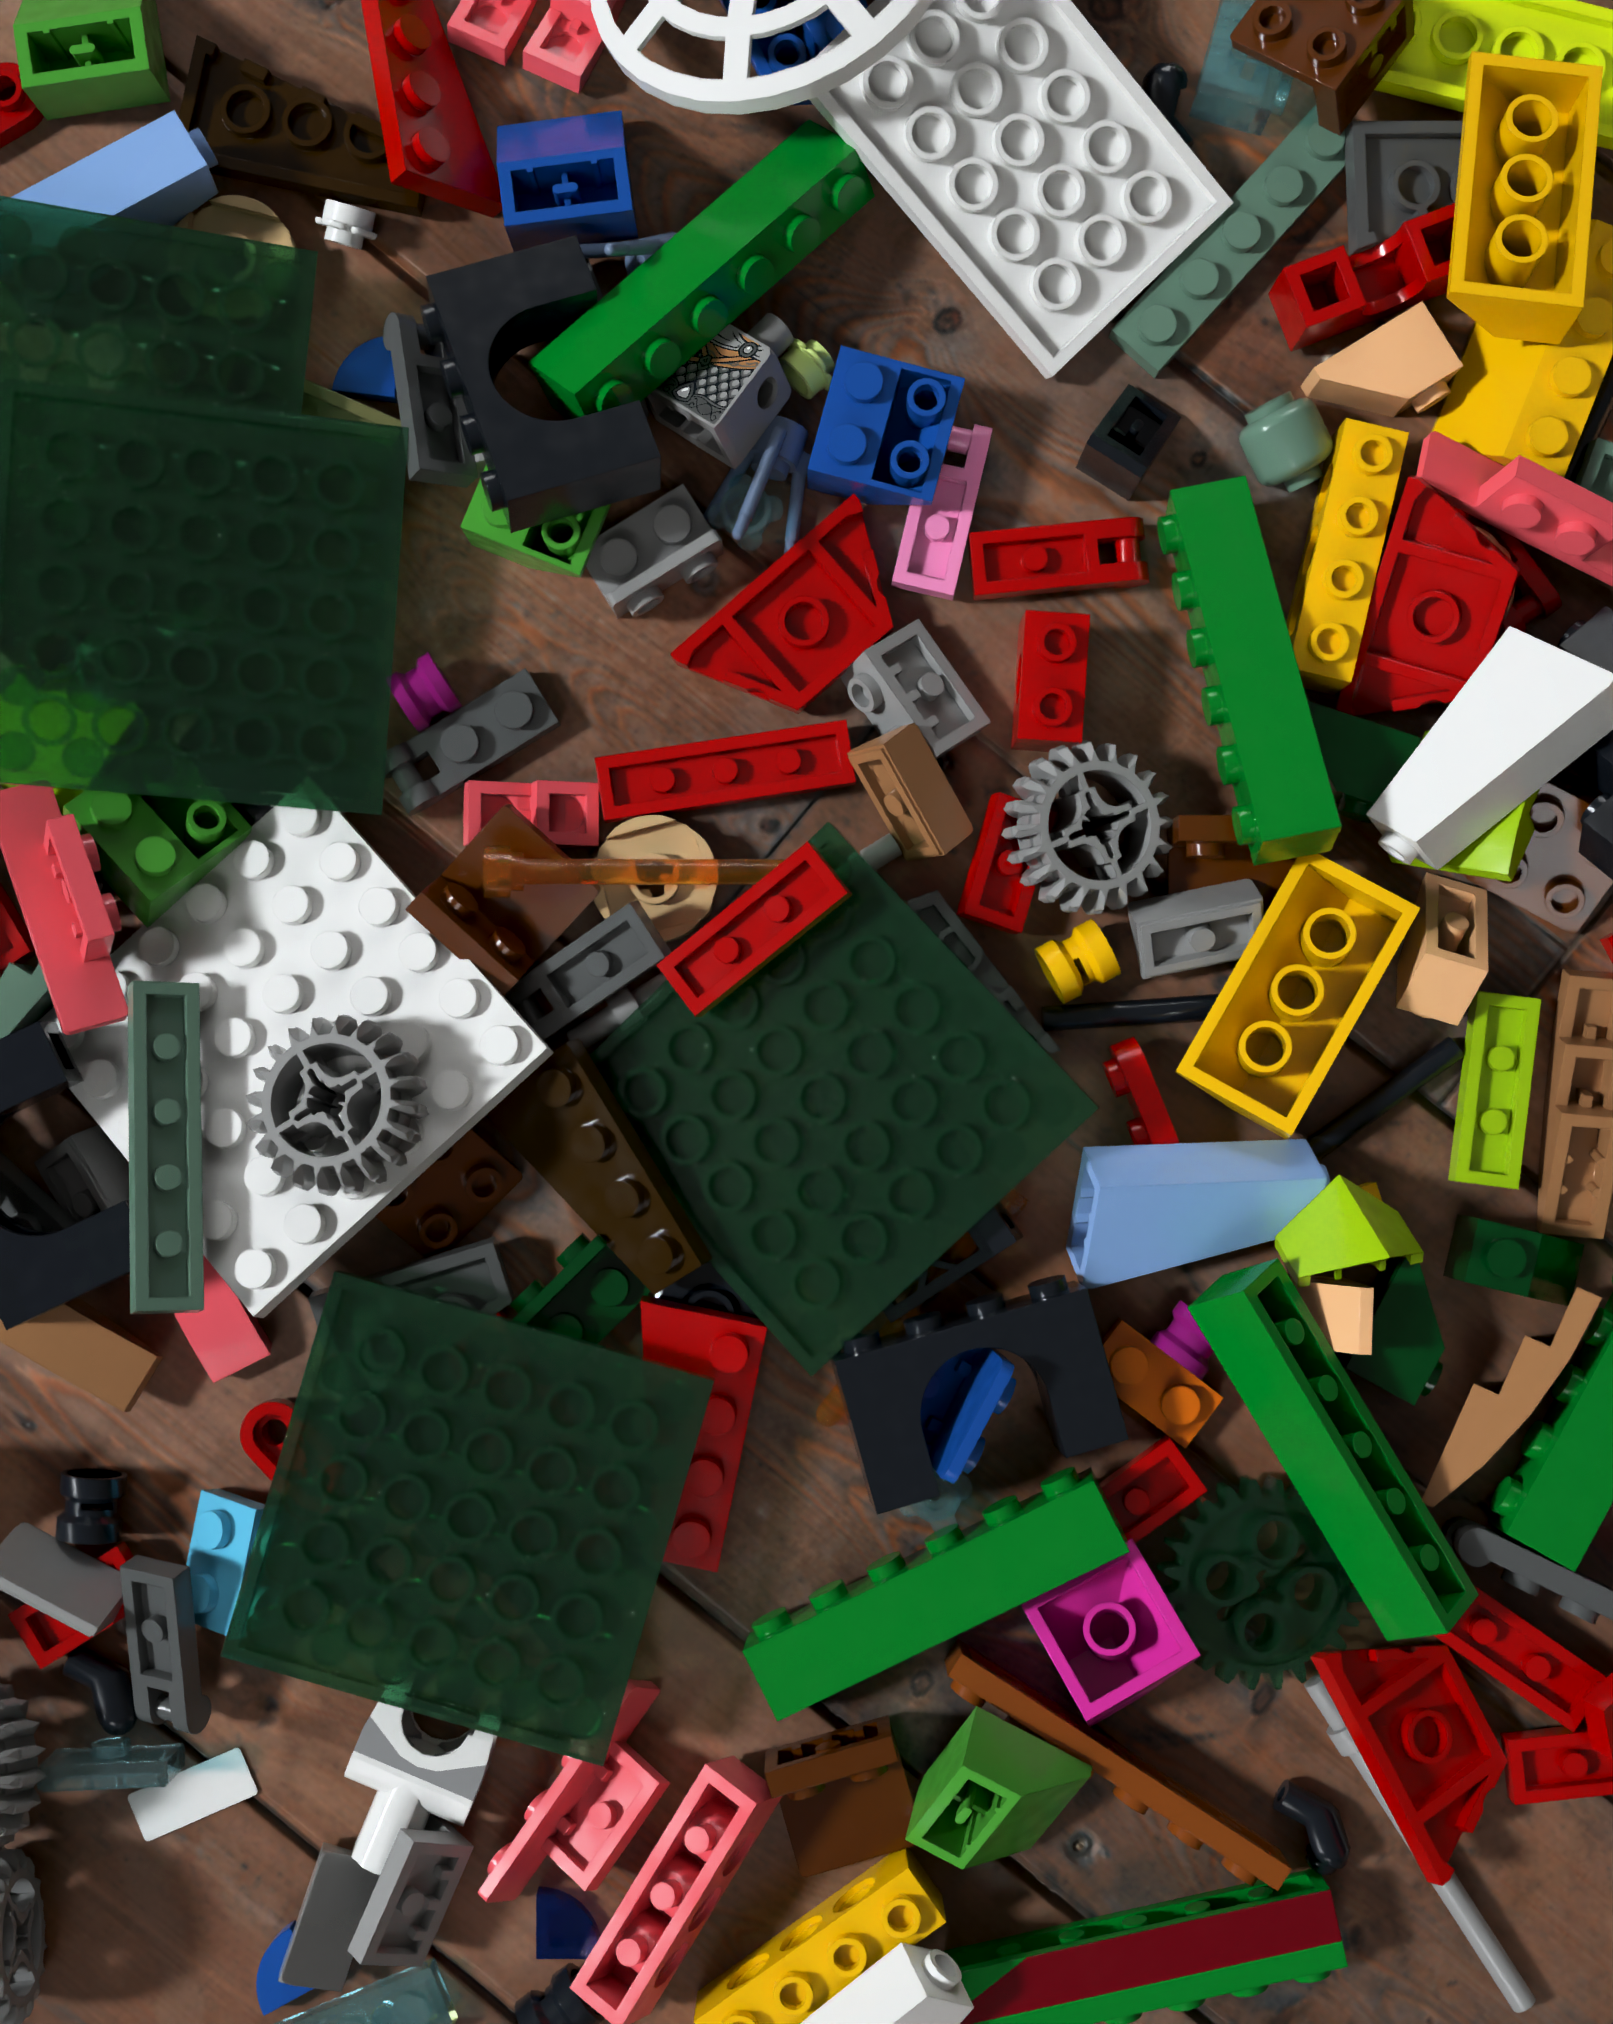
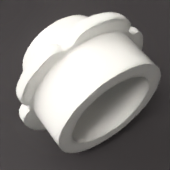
(346, 224)

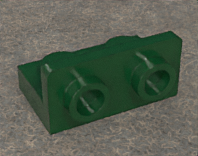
(586, 1296)

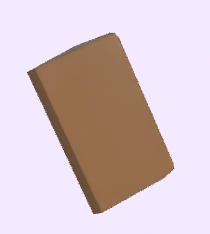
(911, 793)

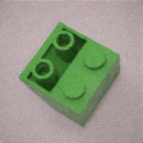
(90, 55)
(551, 547)
(156, 845)
(991, 1792)

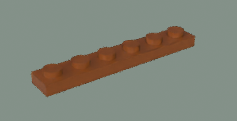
(1136, 1781)

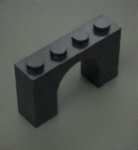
(533, 464)
(40, 1266)
(888, 1374)

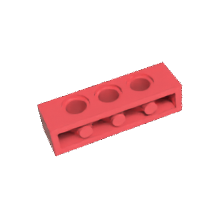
(675, 1891)

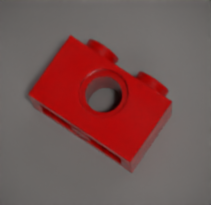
(1050, 680)

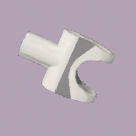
(412, 1778)

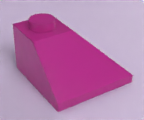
(1111, 1635)

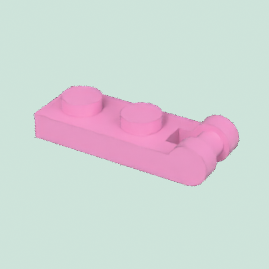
(938, 532)

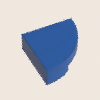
(367, 373)
(270, 1992)

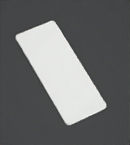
(193, 1794)

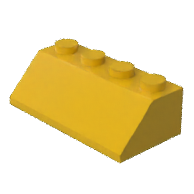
(1524, 195)
(1536, 394)
(1296, 992)

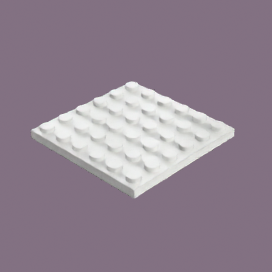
(285, 934)

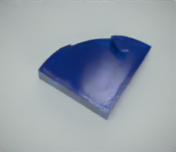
(563, 1926)

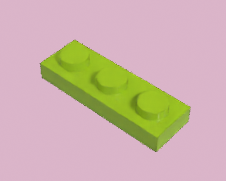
(1494, 1090)

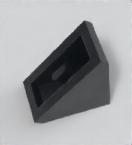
(1127, 442)

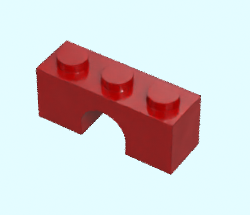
(1345, 291)

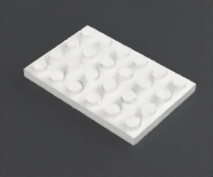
(1027, 164)

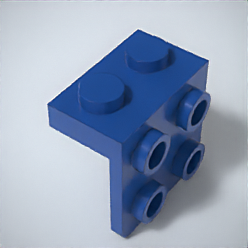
(960, 1405)

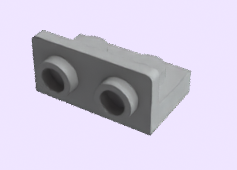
(653, 552)
(913, 682)
(411, 1895)

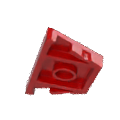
(1430, 608)
(799, 618)
(1418, 1740)

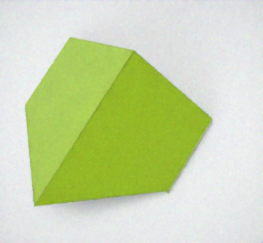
(1343, 1231)

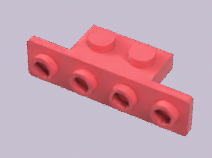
(1524, 503)
(63, 907)
(585, 1812)

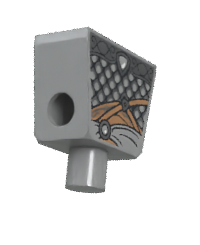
(727, 390)

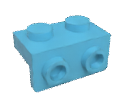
(220, 1554)

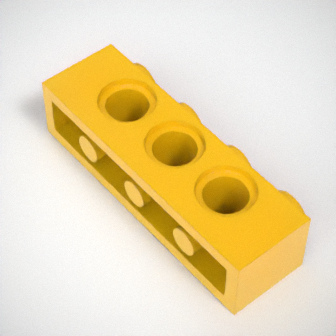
(1343, 552)
(827, 1947)

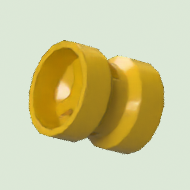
(1091, 955)

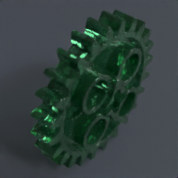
(1292, 1627)

